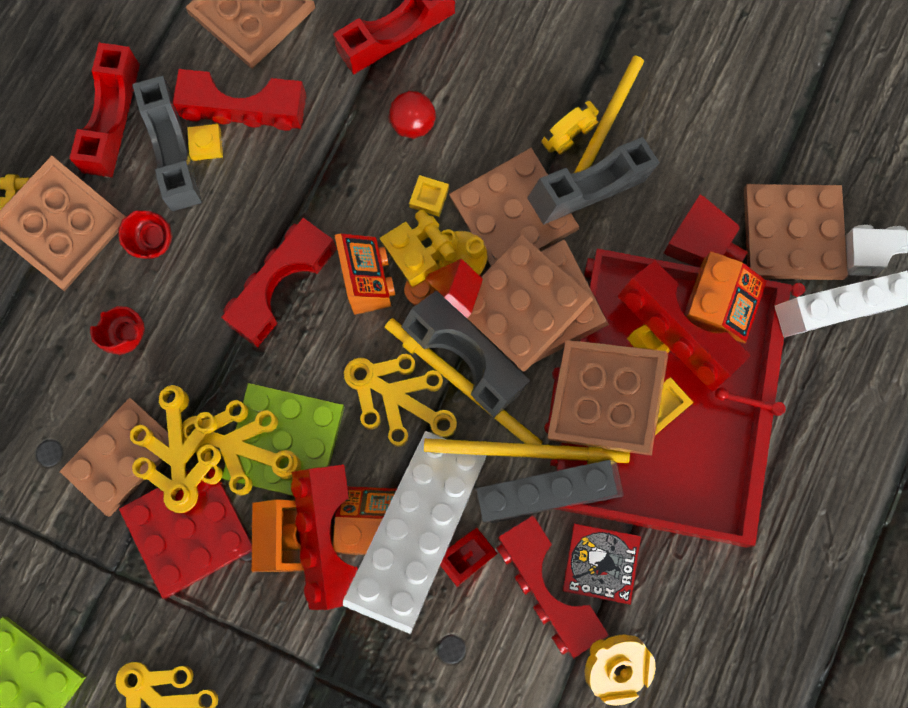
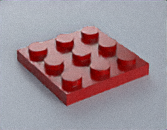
(188, 544)

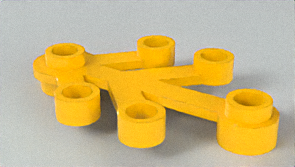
(396, 394)
(233, 445)
(177, 453)
(145, 691)

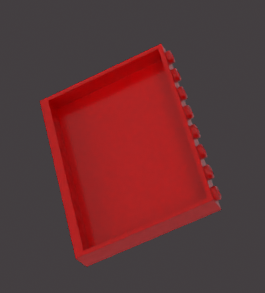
(713, 455)

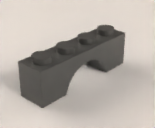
(163, 123)
(568, 192)
(440, 325)
(550, 491)

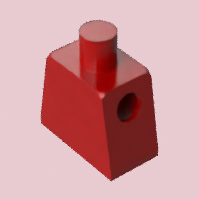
(704, 231)

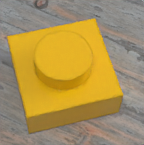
(205, 142)
(429, 195)
(646, 339)

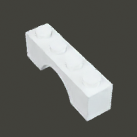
(871, 249)
(843, 304)

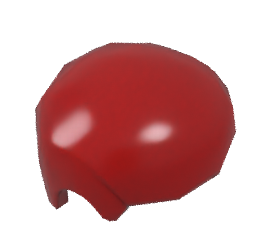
(412, 114)
(145, 234)
(118, 330)

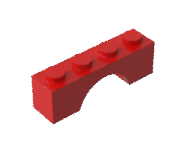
(368, 41)
(276, 105)
(99, 142)
(302, 250)
(707, 354)
(317, 497)
(574, 625)

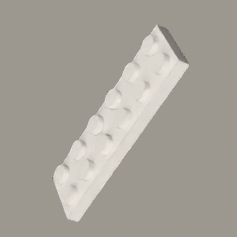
(413, 536)

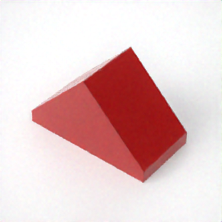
(457, 284)
(467, 556)

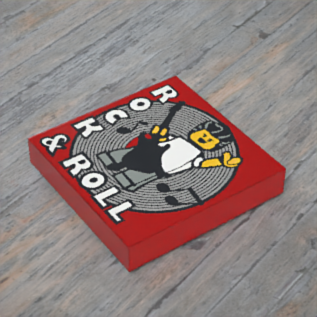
(601, 564)

